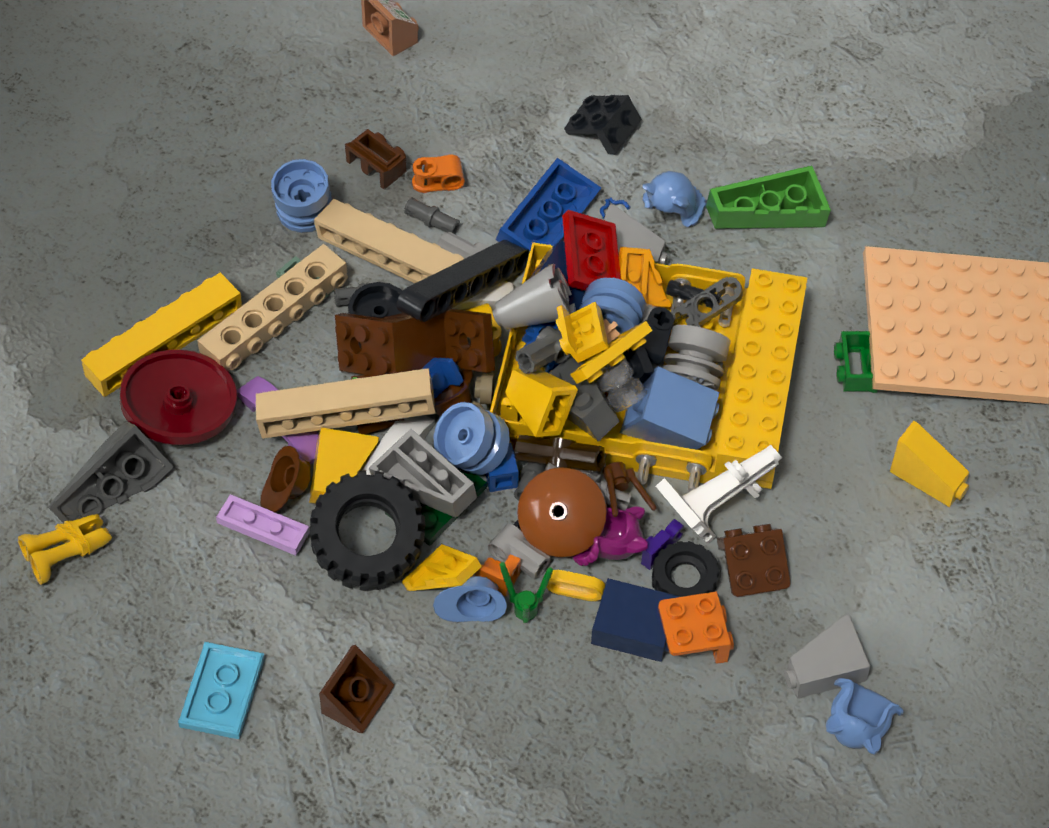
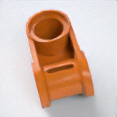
(440, 172)

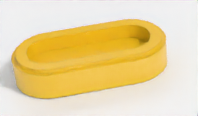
(576, 585)

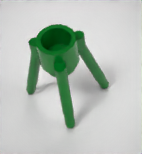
(526, 601)

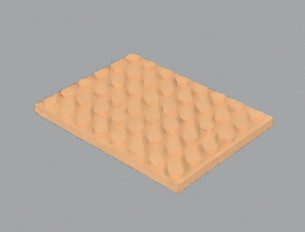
(958, 324)

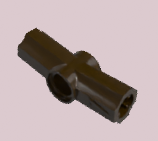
(560, 453)

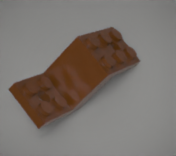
(407, 344)

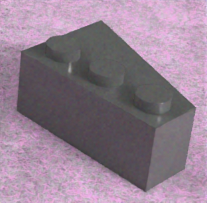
(590, 407)

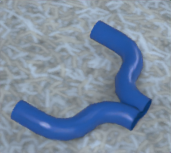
(610, 200)

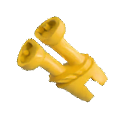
(79, 538)

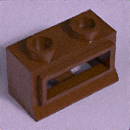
(389, 170)

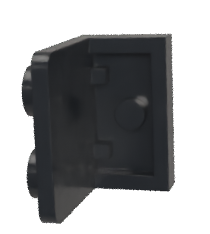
(607, 116)

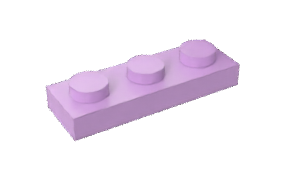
(263, 524)

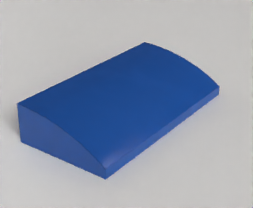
(541, 212)

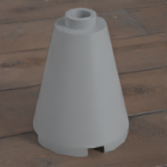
(534, 300)

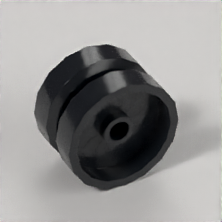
(375, 300)

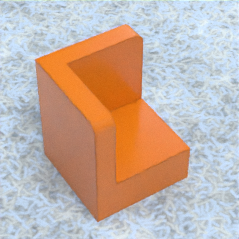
(493, 572)

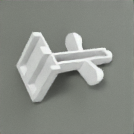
(699, 503)

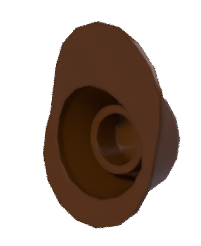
(454, 393)
(286, 479)

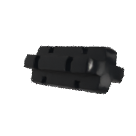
(687, 292)

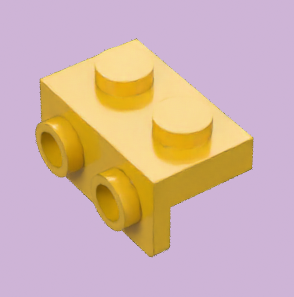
(582, 331)

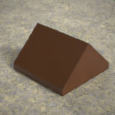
(354, 691)

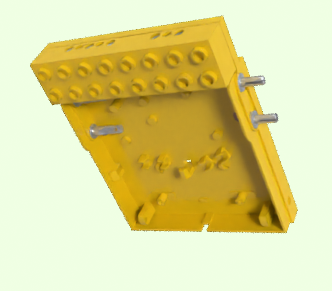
(751, 390)

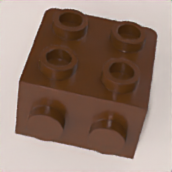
(755, 560)

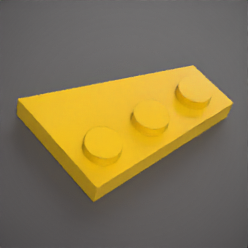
(614, 354)

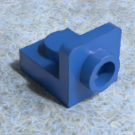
(443, 373)

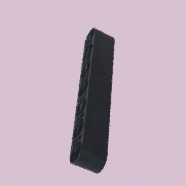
(462, 280)

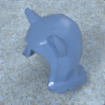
(676, 194)
(860, 716)

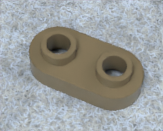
(485, 387)

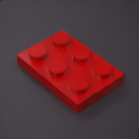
(589, 249)

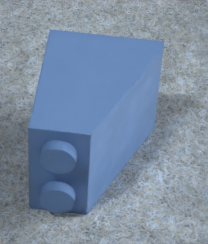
(672, 411)

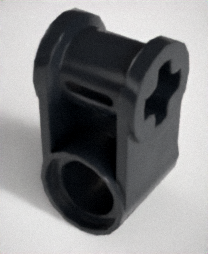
(657, 340)

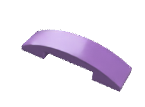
(303, 442)

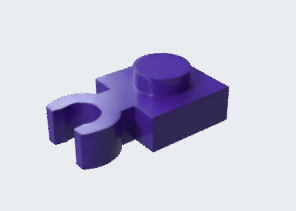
(660, 541)

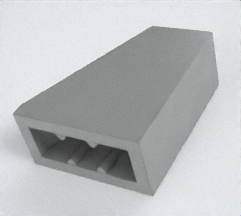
(635, 235)
(826, 658)

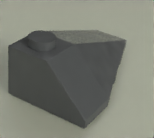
(113, 473)

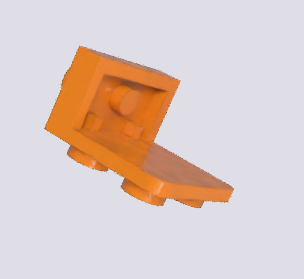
(696, 625)

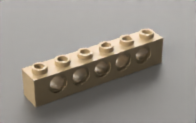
(261, 309)

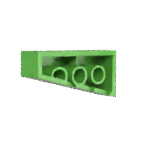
(770, 201)

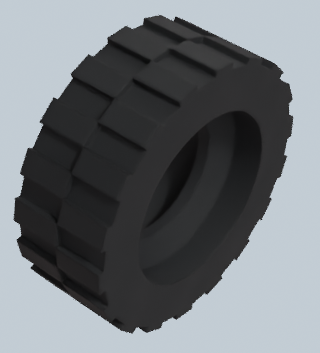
(689, 554)

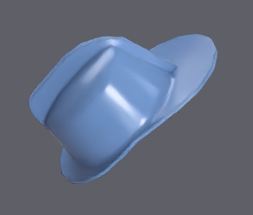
(473, 601)

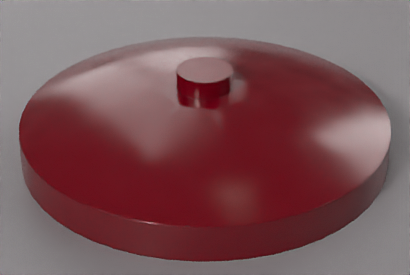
(178, 397)

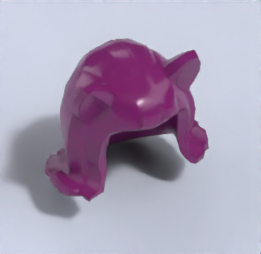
(619, 539)

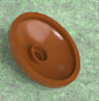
(582, 518)

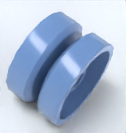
(617, 301)
(471, 438)

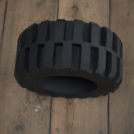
(375, 492)

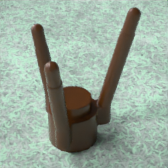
(618, 478)

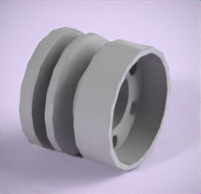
(696, 355)

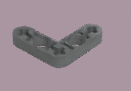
(697, 318)

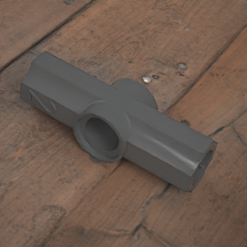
(541, 351)

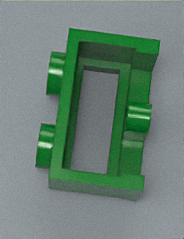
(854, 342)

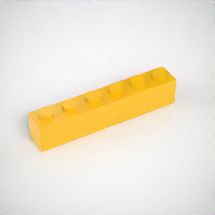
(167, 329)

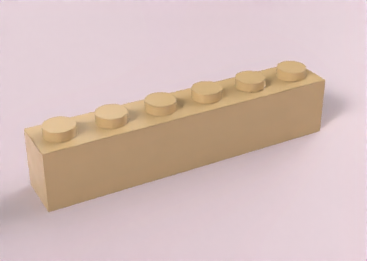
(381, 242)
(345, 403)

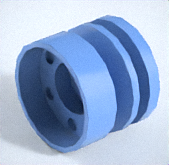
(300, 194)

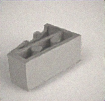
(427, 474)

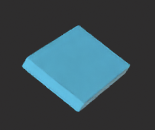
(221, 690)

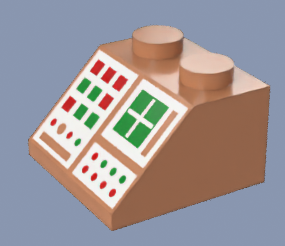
(389, 25)

